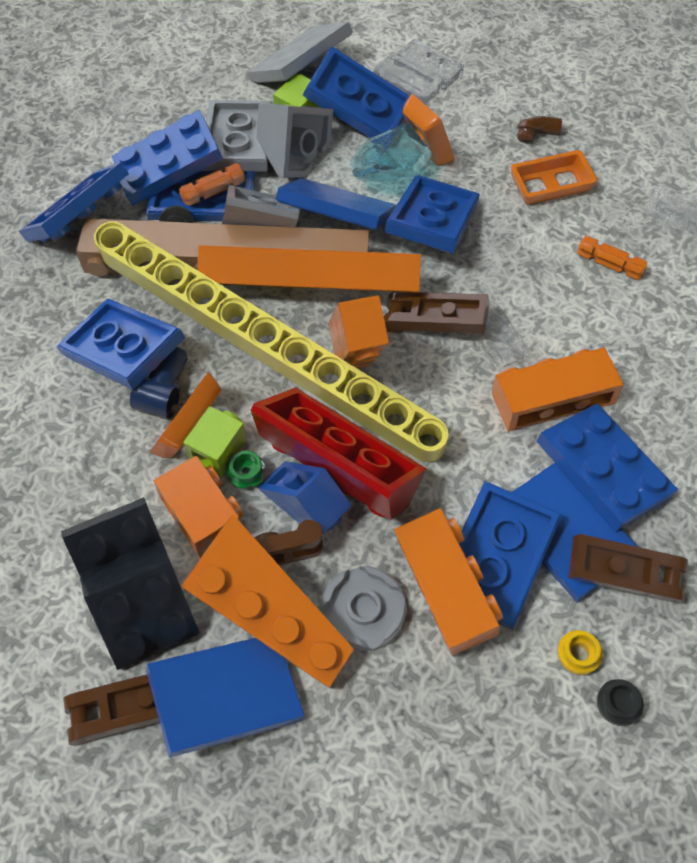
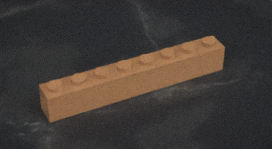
(183, 239)

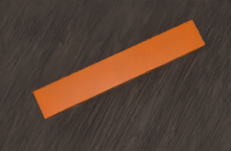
(311, 268)

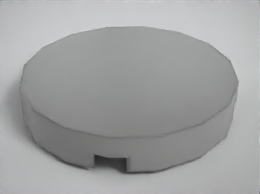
(362, 623)

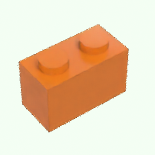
(196, 502)

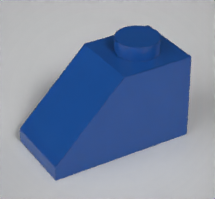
(306, 494)

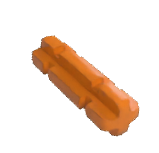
(212, 184)
(612, 257)

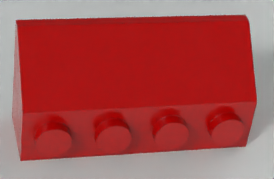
(350, 454)

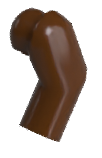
(538, 124)

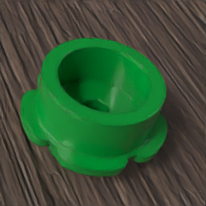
(246, 460)

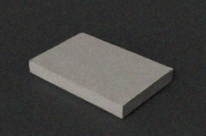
(300, 52)
(235, 133)

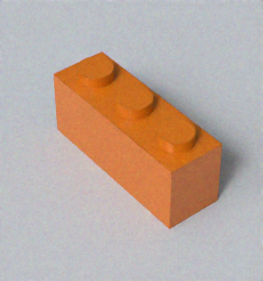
(358, 331)
(556, 388)
(449, 581)

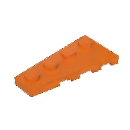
(260, 598)

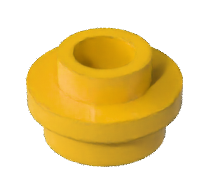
(586, 641)

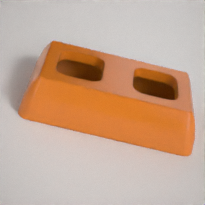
(430, 129)
(546, 169)
(187, 418)

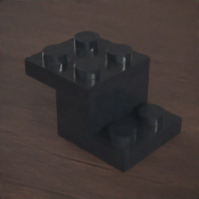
(129, 583)

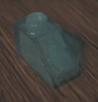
(391, 156)

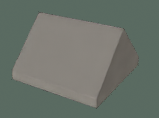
(257, 209)

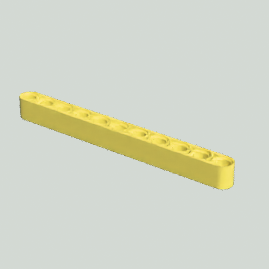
(275, 354)

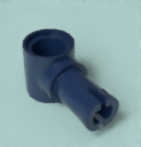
(160, 389)

